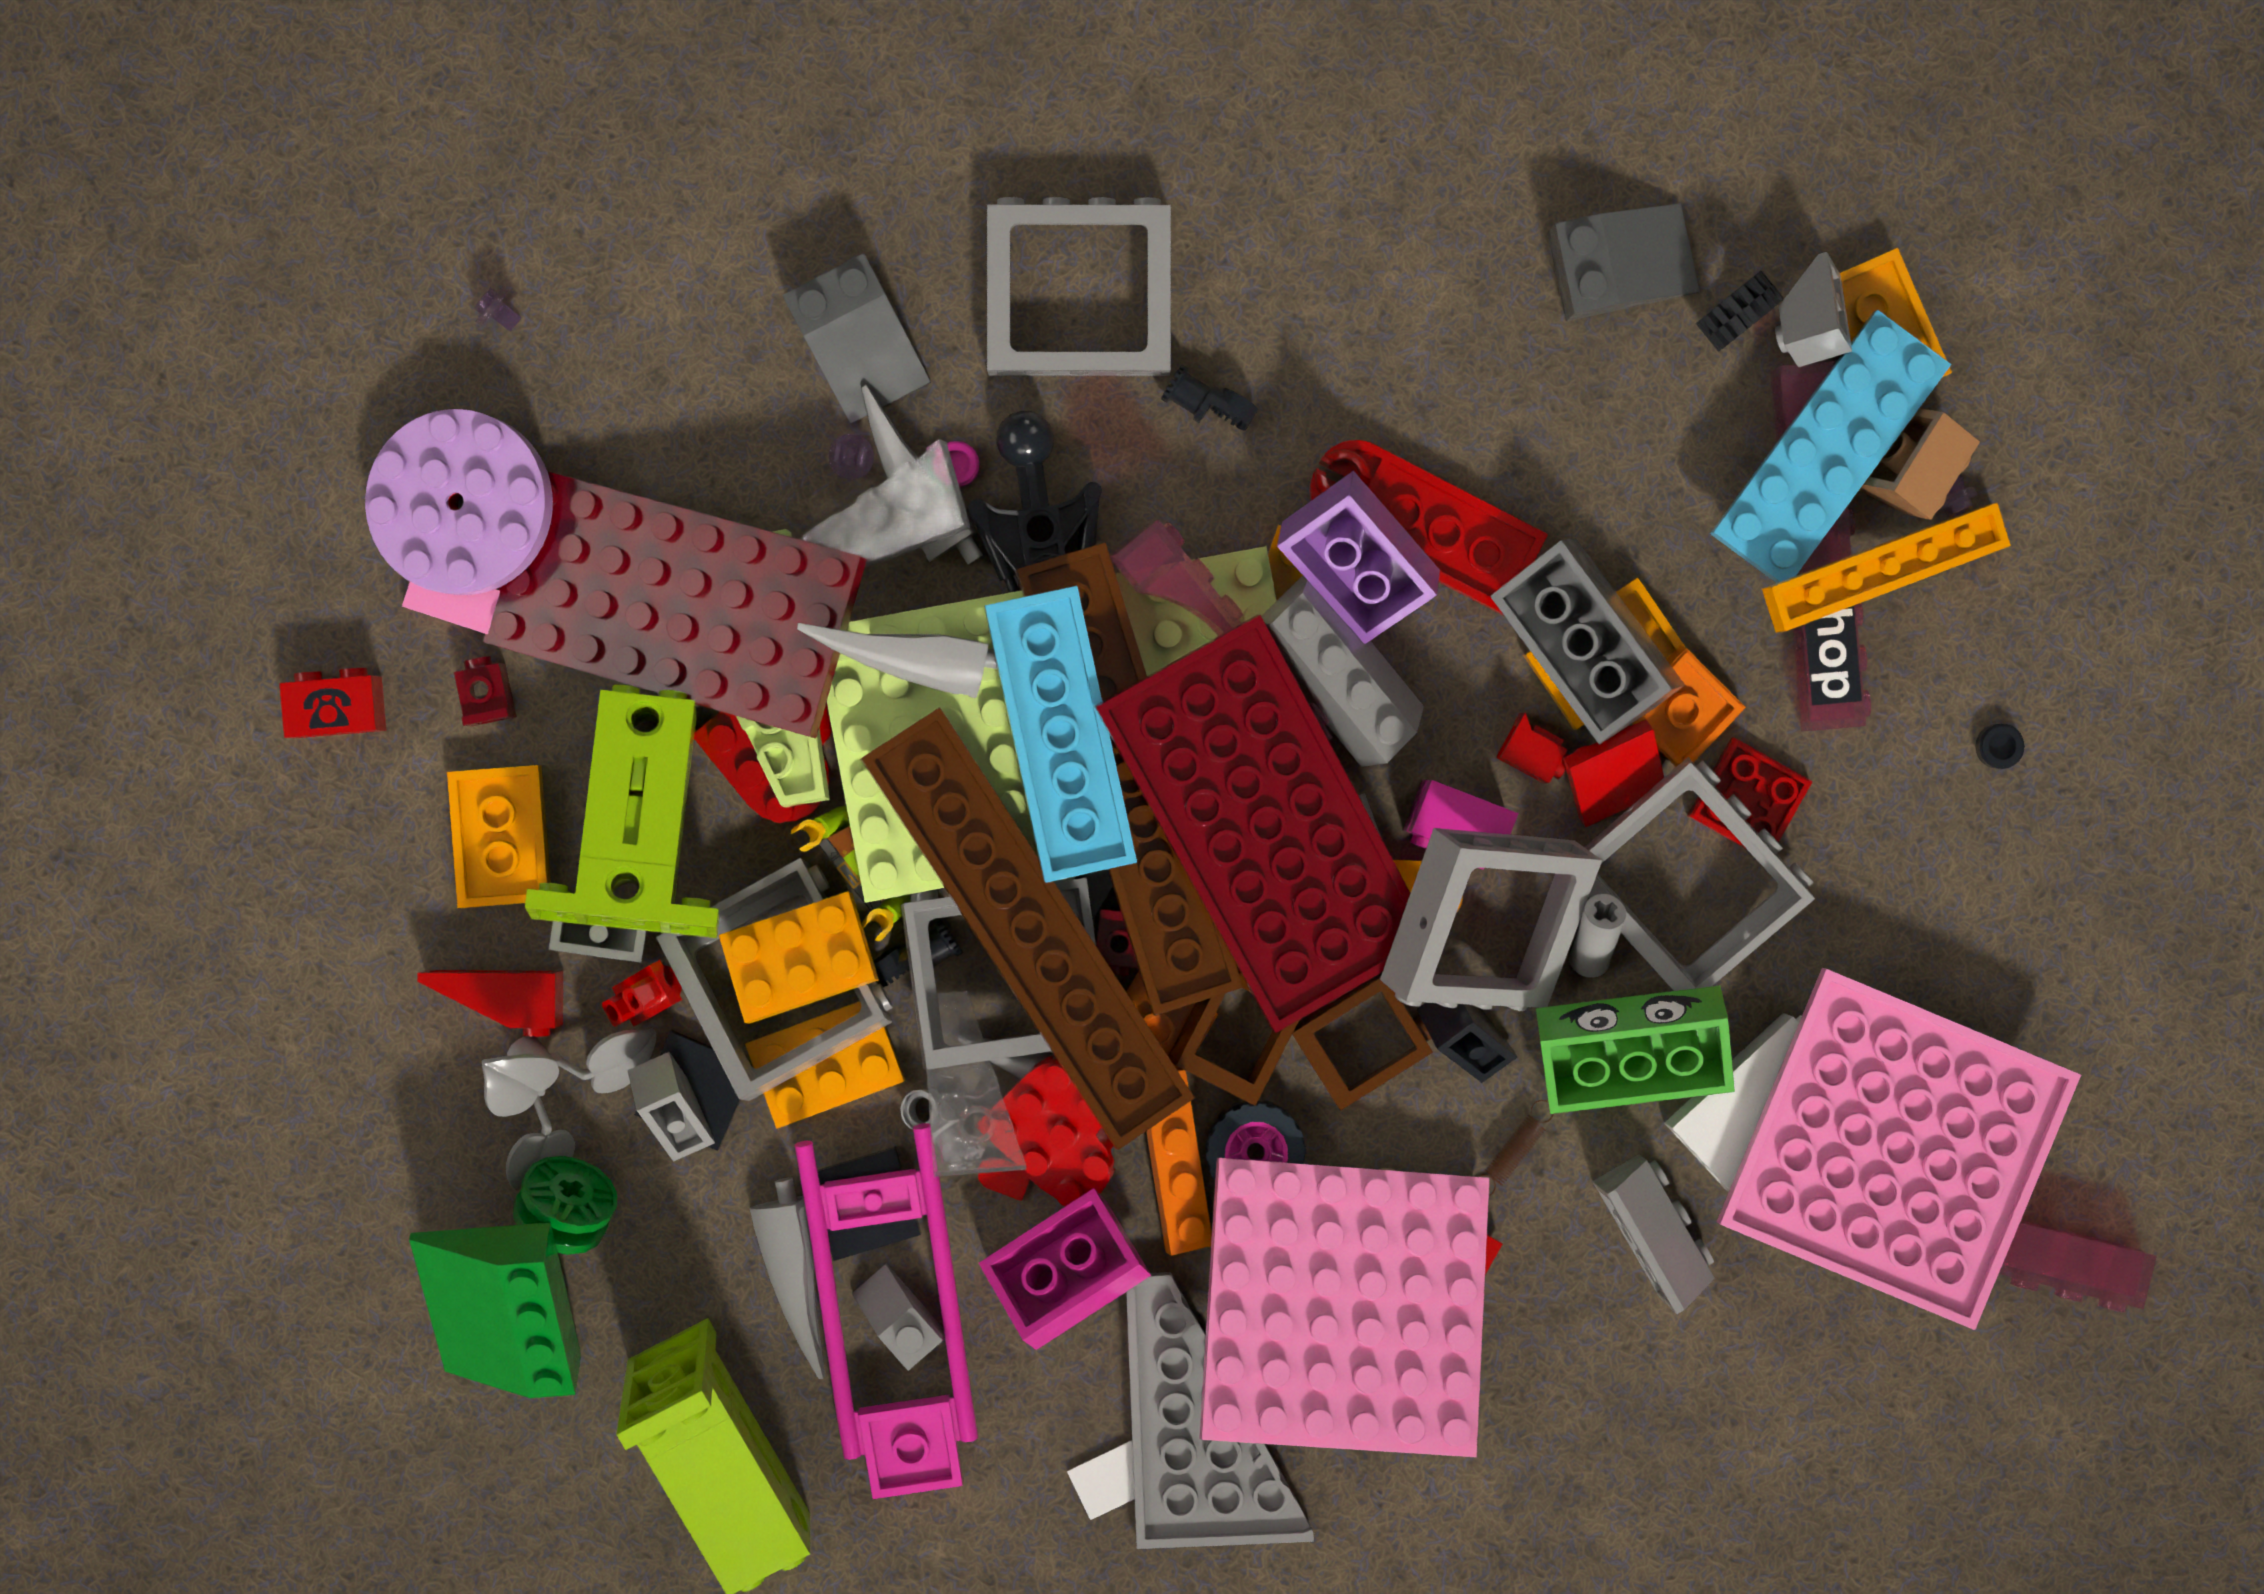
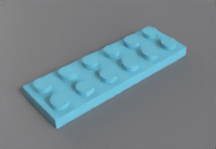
(1830, 448)
(1059, 735)

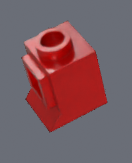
(1533, 751)

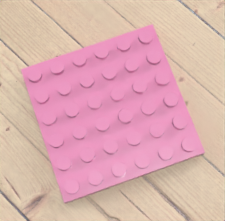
(1898, 1148)
(1345, 1308)

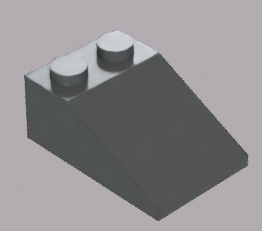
(1622, 260)
(856, 337)

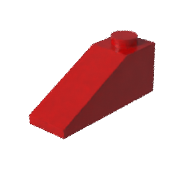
(507, 996)

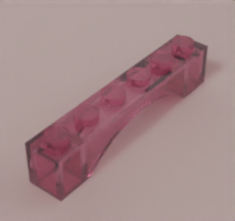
(1160, 568)

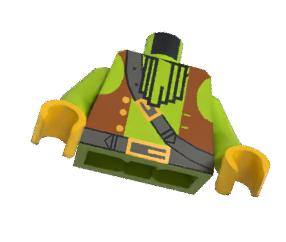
(839, 848)

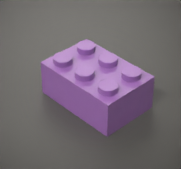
(1359, 557)

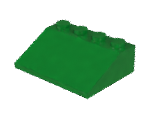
(500, 1307)

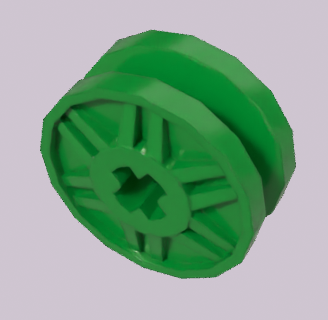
(571, 1197)

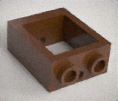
(1191, 1035)
(1323, 1066)

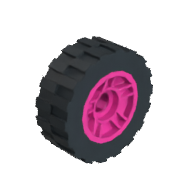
(1252, 1124)

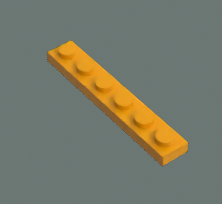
(1885, 567)

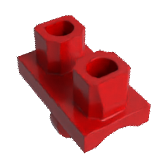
(643, 995)

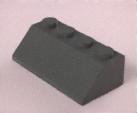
(1587, 640)

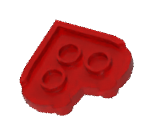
(737, 760)
(1058, 1134)

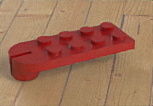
(1462, 535)

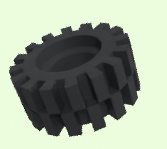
(1740, 311)

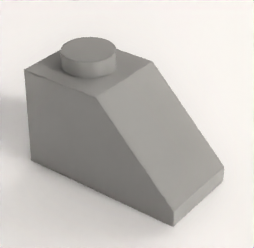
(1815, 315)
(598, 941)
(669, 1106)
(898, 1317)

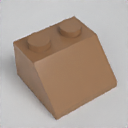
(1922, 465)

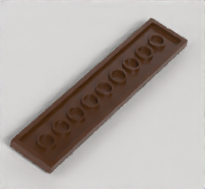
(1165, 920)
(1027, 928)

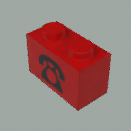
(332, 705)

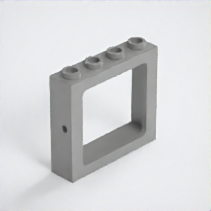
(1057, 211)
(1435, 901)
(734, 912)
(1754, 929)
(934, 1051)

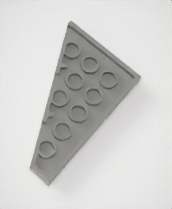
(1183, 1485)

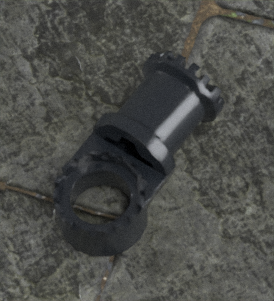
(1199, 397)
(895, 960)

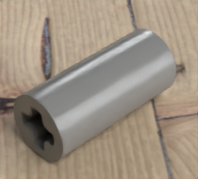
(1597, 935)

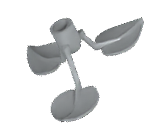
(523, 1075)

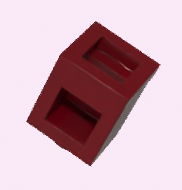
(497, 703)
(1110, 925)

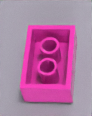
(1064, 1269)

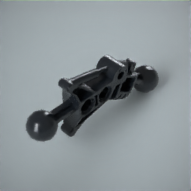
(1026, 442)

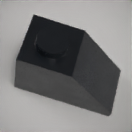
(1467, 1038)

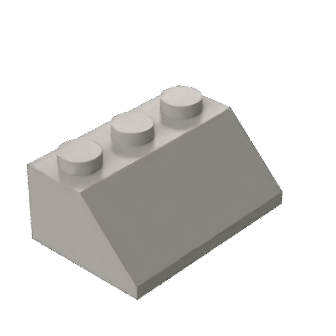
(1656, 1231)

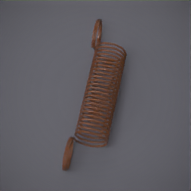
(1512, 1148)

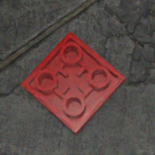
(1614, 773)
(1761, 784)

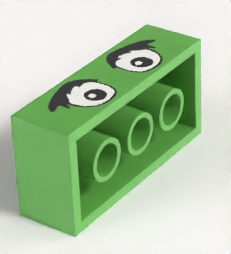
(1636, 1049)

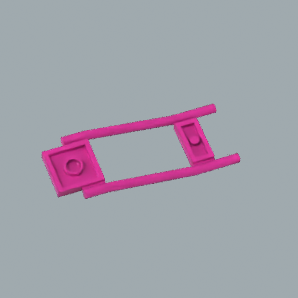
(905, 1442)

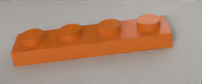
(1179, 1181)

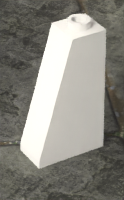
(1722, 1124)

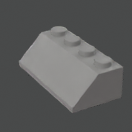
(1344, 677)

